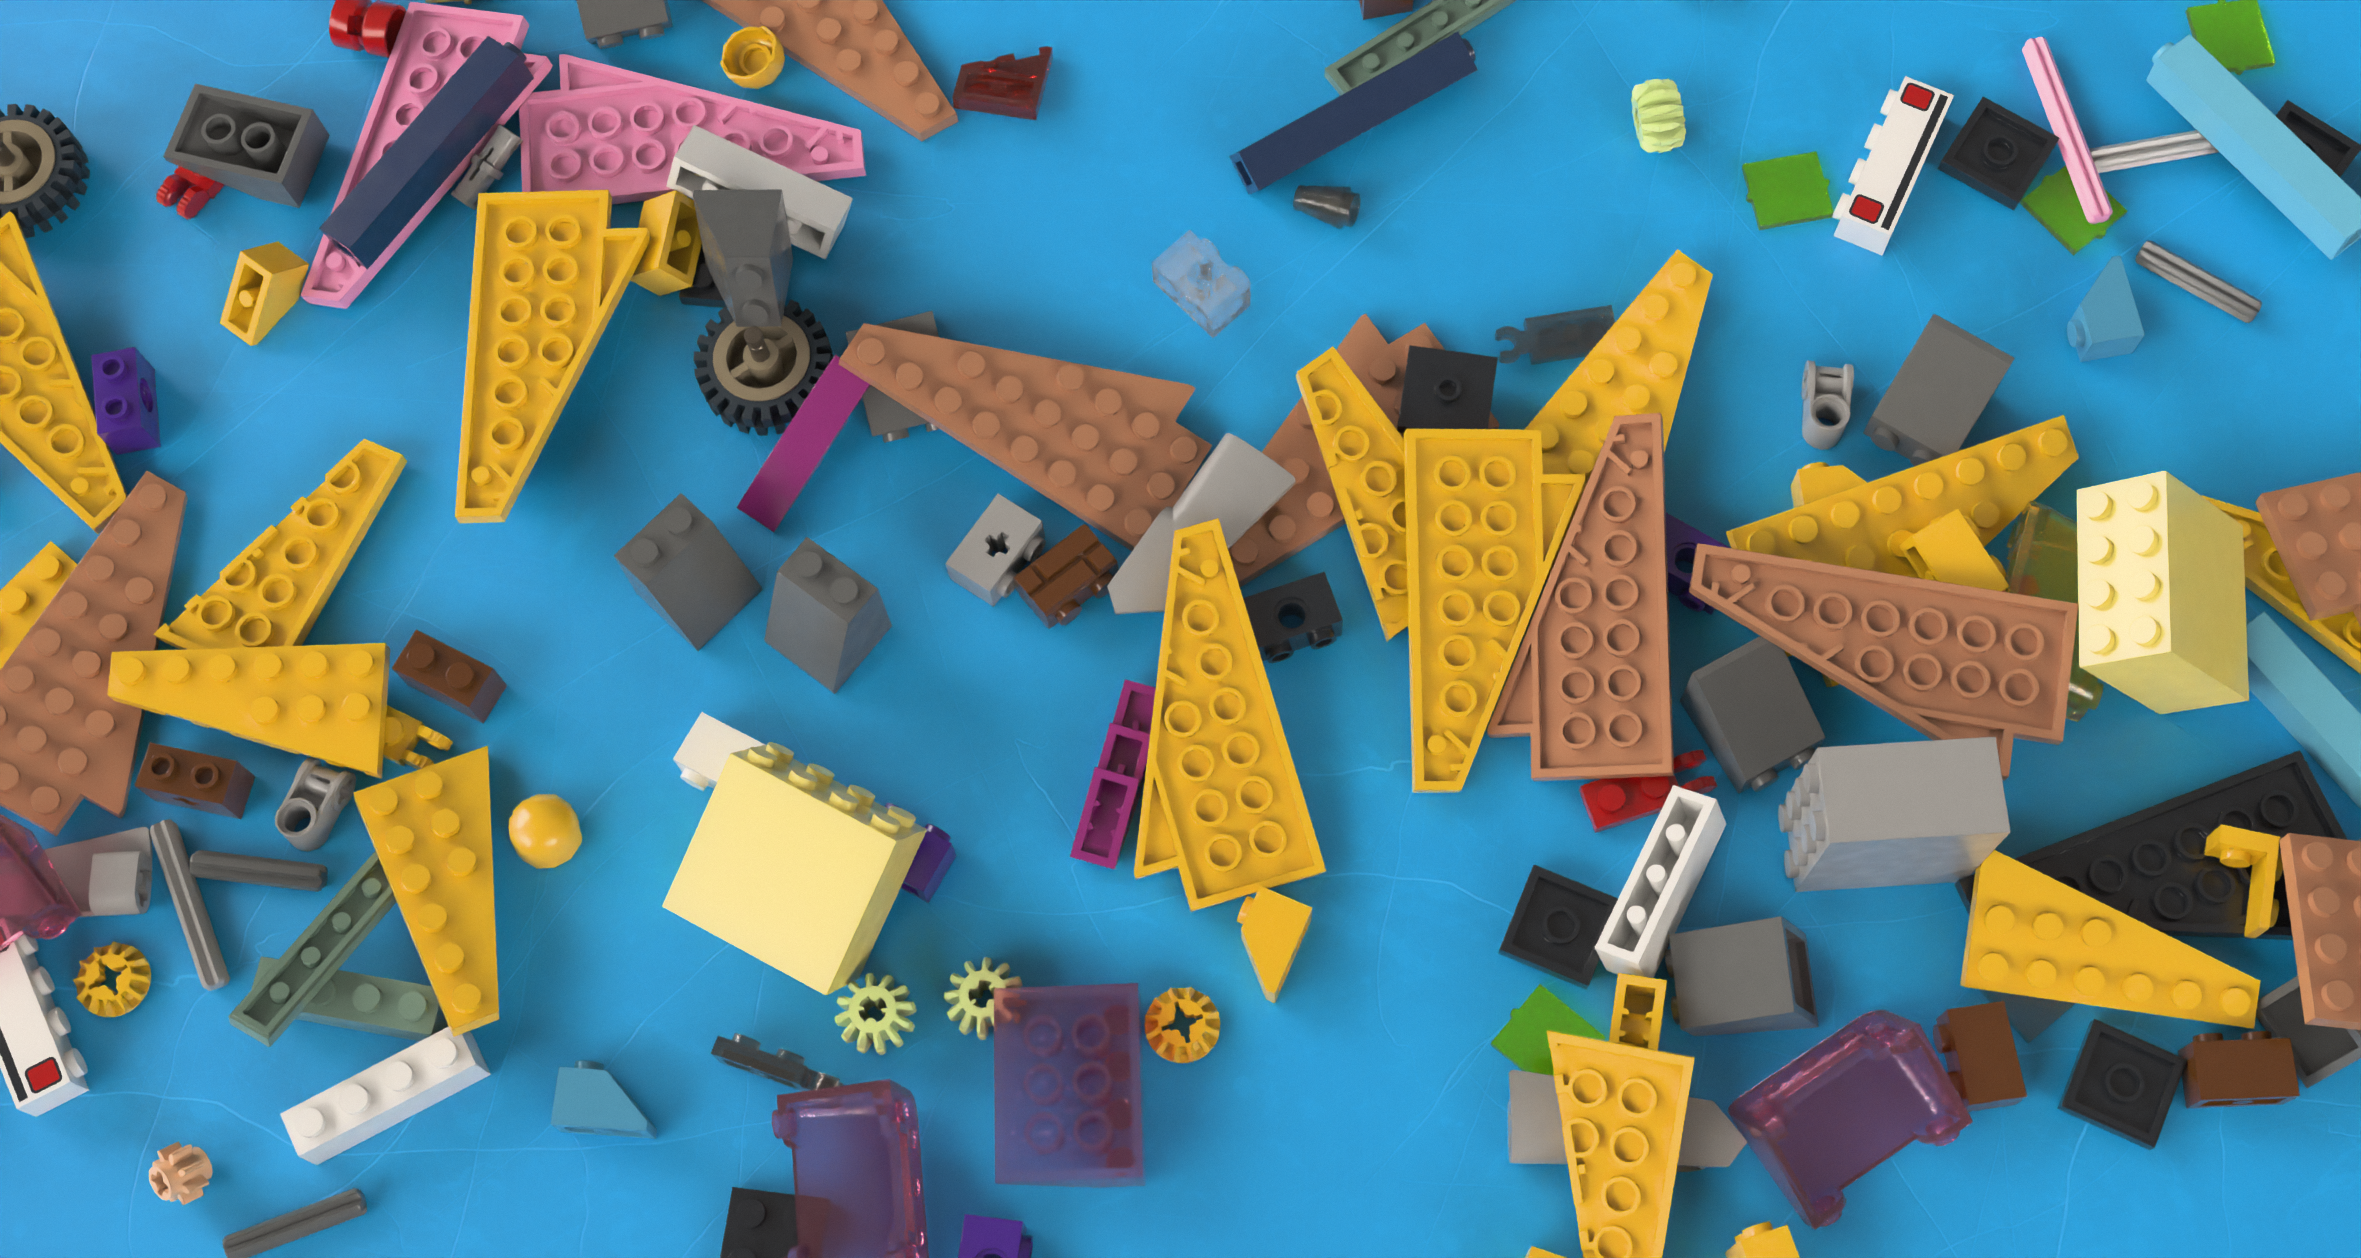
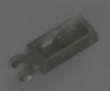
(1557, 335)
(782, 1068)

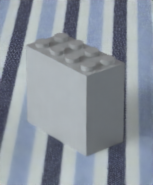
(1894, 814)

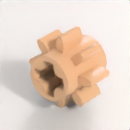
(180, 1173)

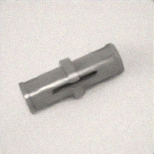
(487, 166)

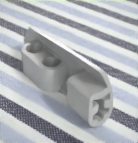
(1232, 485)
(107, 872)
(1538, 1138)

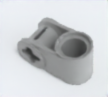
(1827, 396)
(317, 795)

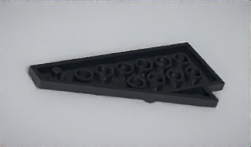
(2156, 861)

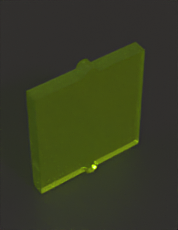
(2232, 34)
(1787, 190)
(2061, 213)
(1525, 1035)

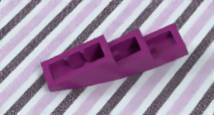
(803, 445)
(1117, 779)

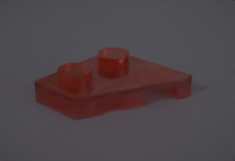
(1004, 85)

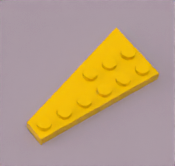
(1368, 477)
(291, 569)

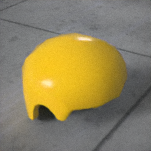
(753, 57)
(545, 831)

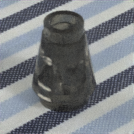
(1329, 204)

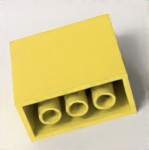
(2161, 594)
(795, 866)

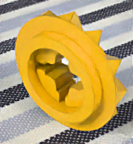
(131, 984)
(1170, 1043)

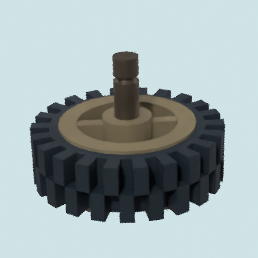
(38, 167)
(761, 372)

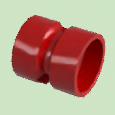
(366, 25)

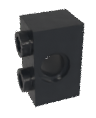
(1306, 598)

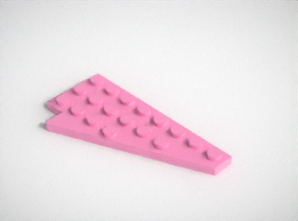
(424, 58)
(625, 127)

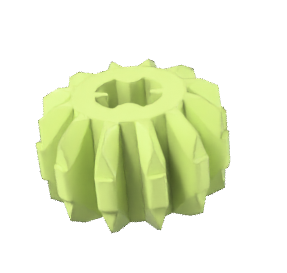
(1658, 115)
(972, 987)
(870, 1030)

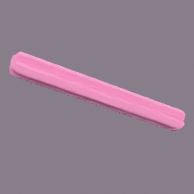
(2067, 128)

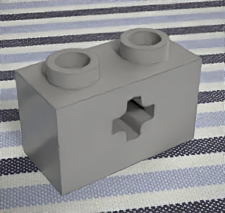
(998, 528)

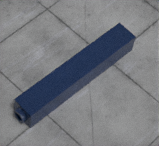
(1354, 112)
(428, 151)

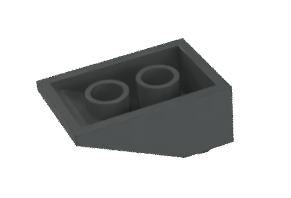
(249, 143)

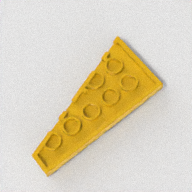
(286, 697)
(439, 863)
(2064, 946)
(1620, 1139)

